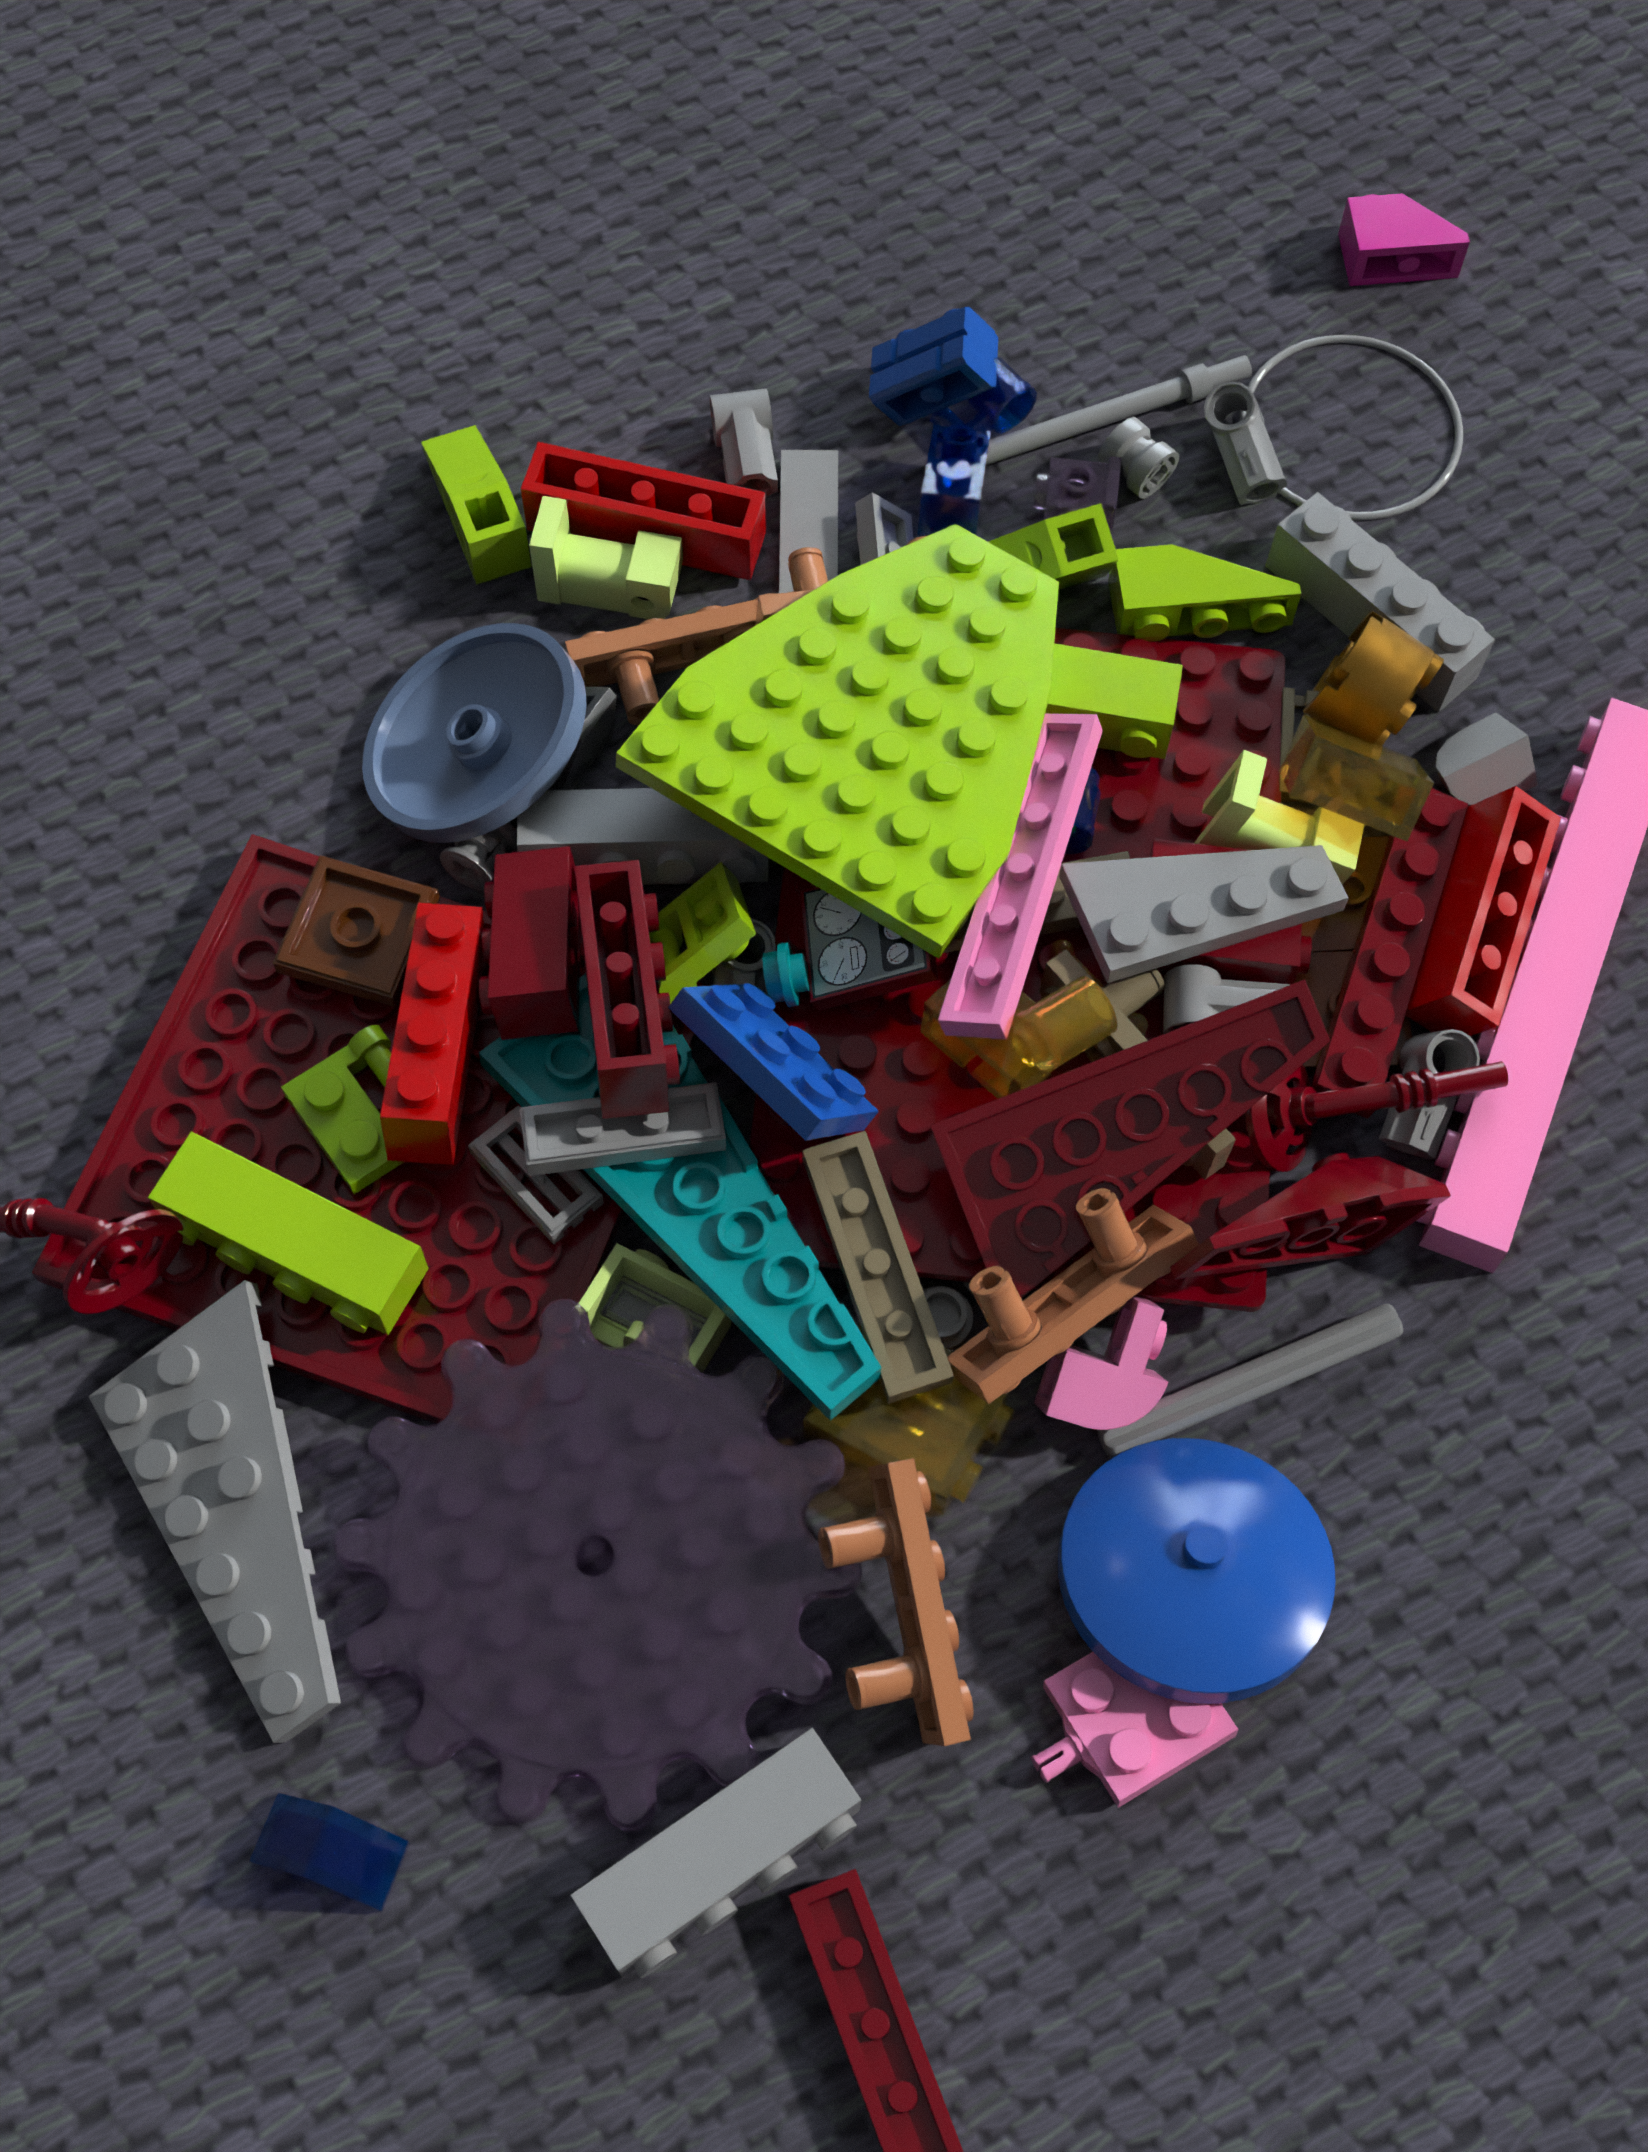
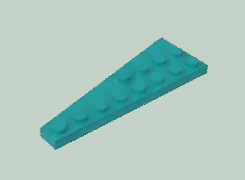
(712, 1221)

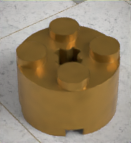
(1373, 681)

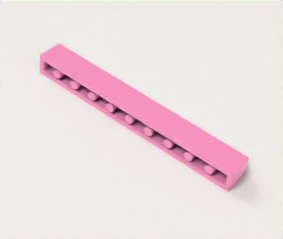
(1559, 964)

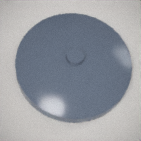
(474, 733)

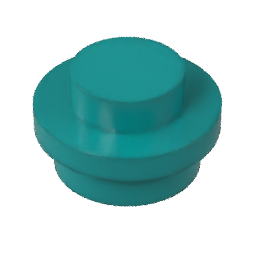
(785, 974)

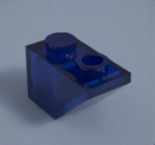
(953, 479)

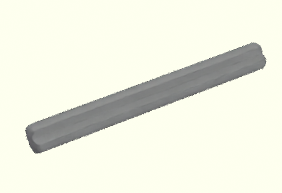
(1257, 1378)

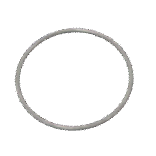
(1435, 378)

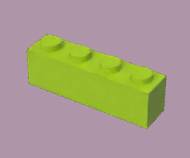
(1128, 694)
(290, 1235)

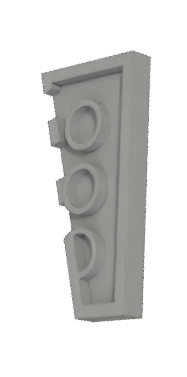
(1187, 905)

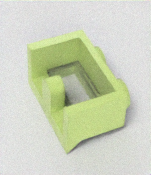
(634, 1285)

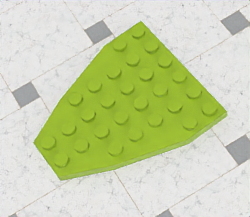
(872, 730)

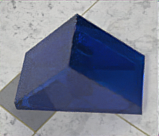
(330, 1850)

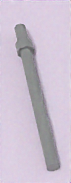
(1191, 384)

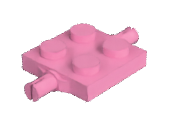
(1126, 1731)

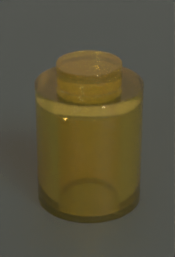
(1063, 1024)

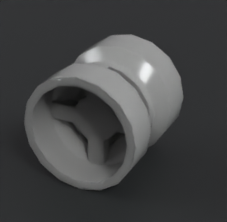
(1143, 461)

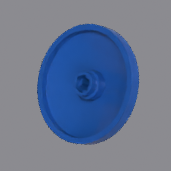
(1196, 1570)

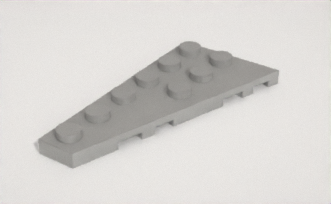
(224, 1491)

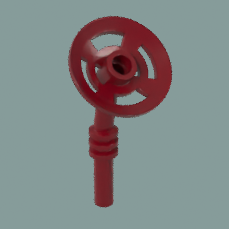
(1303, 1105)
(108, 1249)

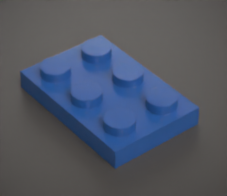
(775, 1059)

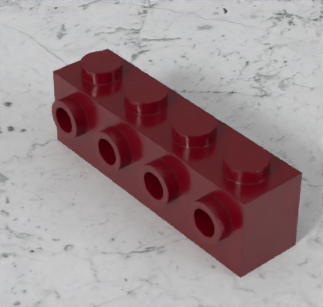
(622, 990)

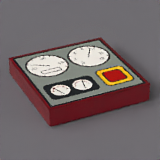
(854, 955)

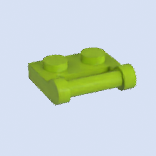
(714, 928)
(342, 1113)

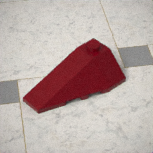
(1330, 1214)

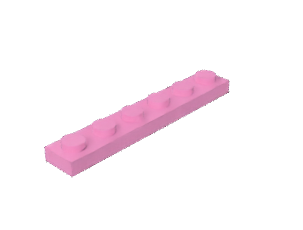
(1015, 902)

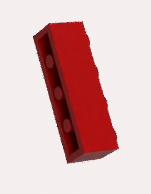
(615, 498)
(1483, 914)
(434, 1035)

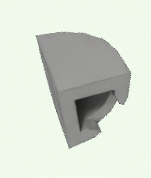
(1486, 760)

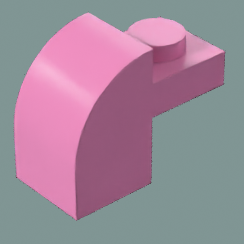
(1111, 1387)

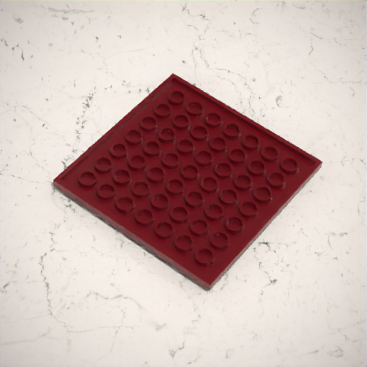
(219, 1070)

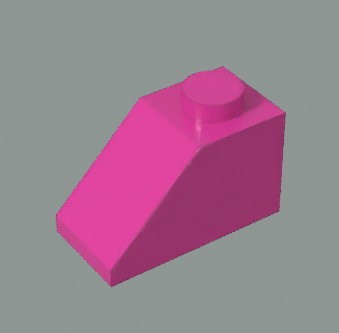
(1398, 241)

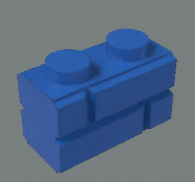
(934, 366)

